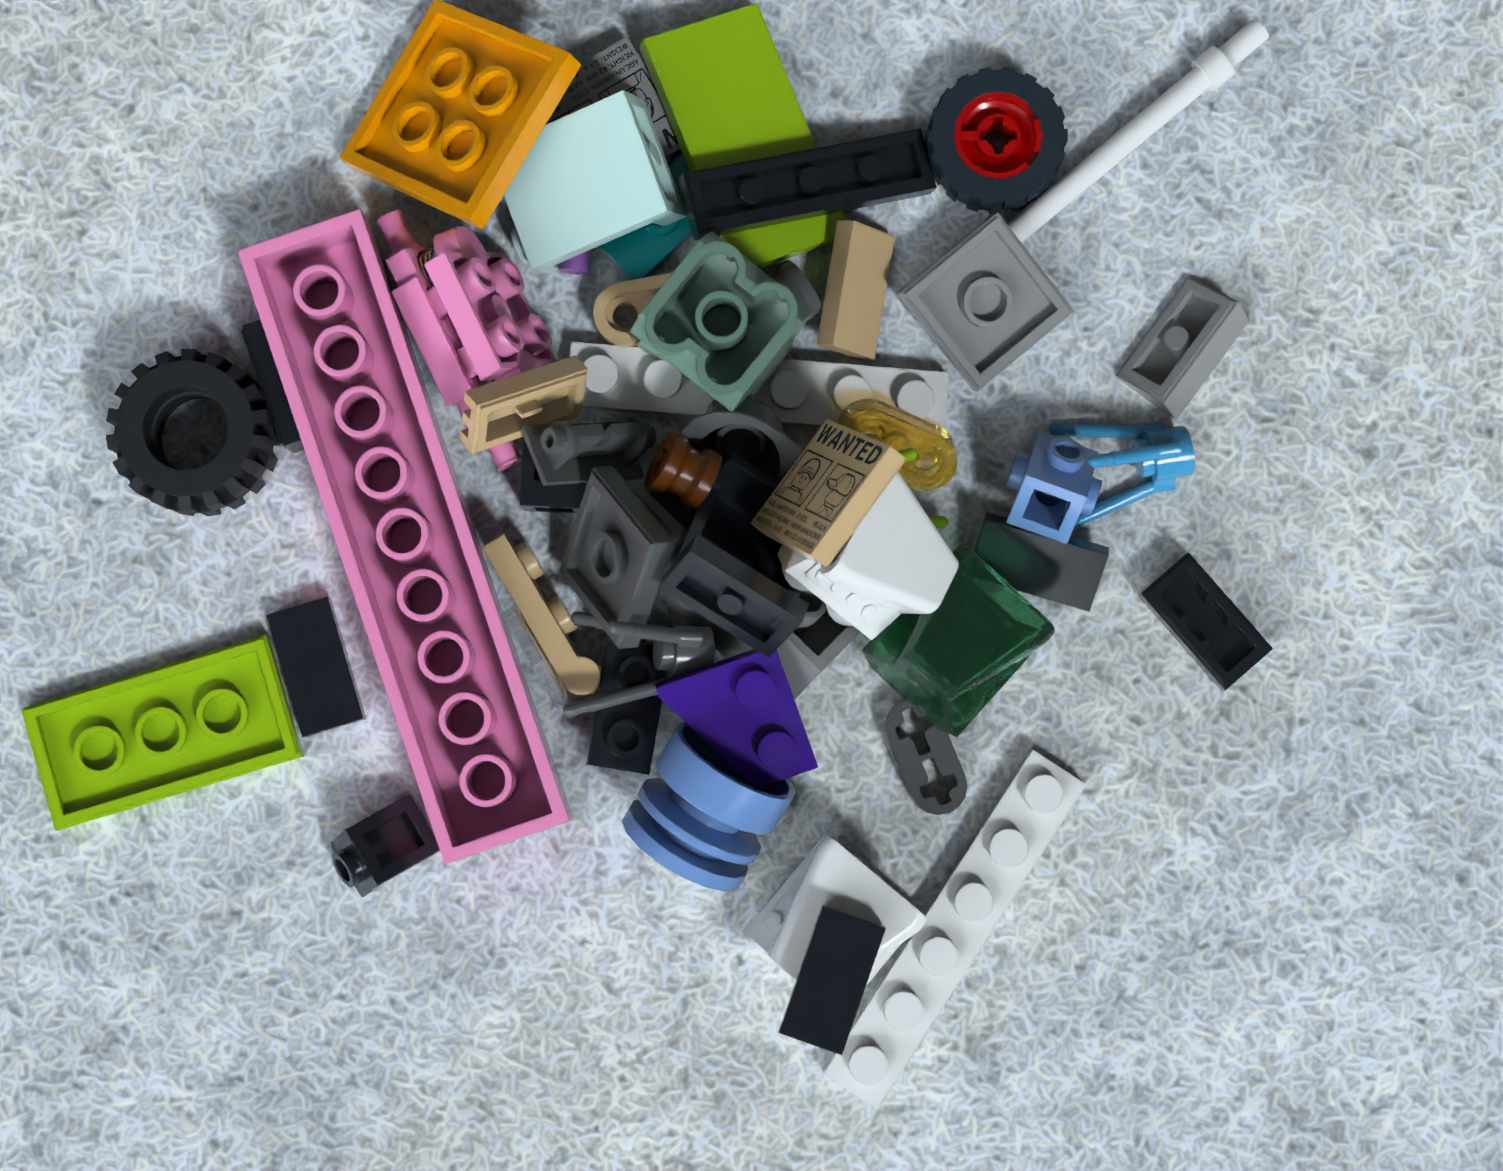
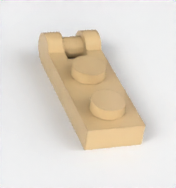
(547, 619)

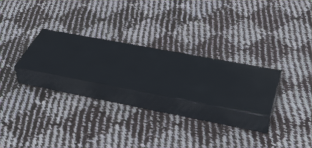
(807, 183)

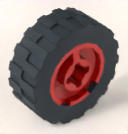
(1003, 104)

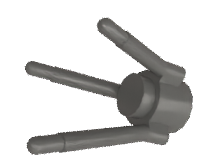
(674, 650)

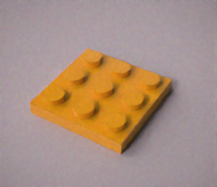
(460, 112)

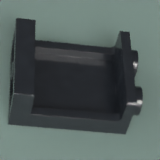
(730, 567)

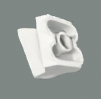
(885, 568)
(839, 881)

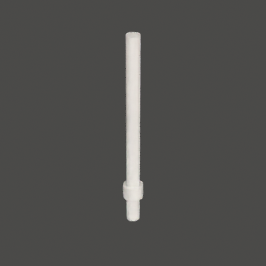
(1208, 71)

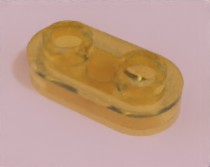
(903, 432)

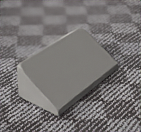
(1183, 346)

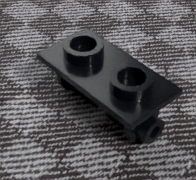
(627, 732)

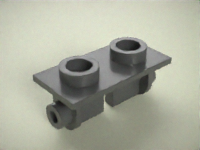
(570, 451)

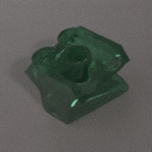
(963, 650)

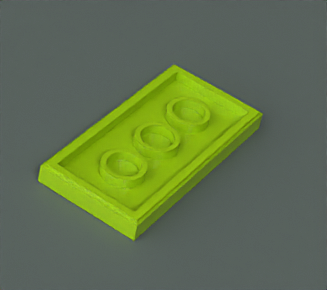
(732, 107)
(162, 732)

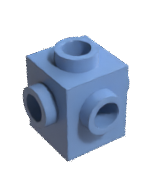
(1052, 486)

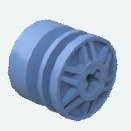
(703, 813)

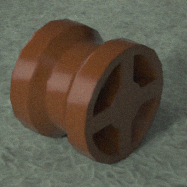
(683, 470)

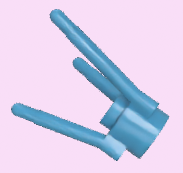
(1158, 454)

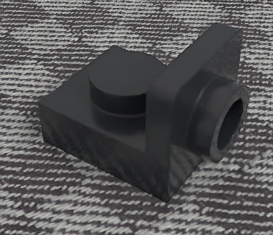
(383, 846)

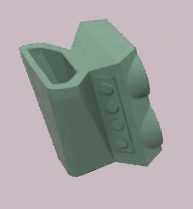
(721, 322)

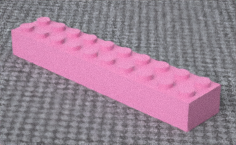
(405, 536)

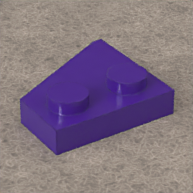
(744, 715)

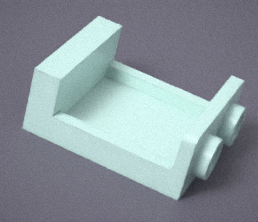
(590, 183)

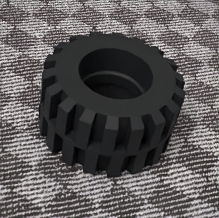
(150, 403)

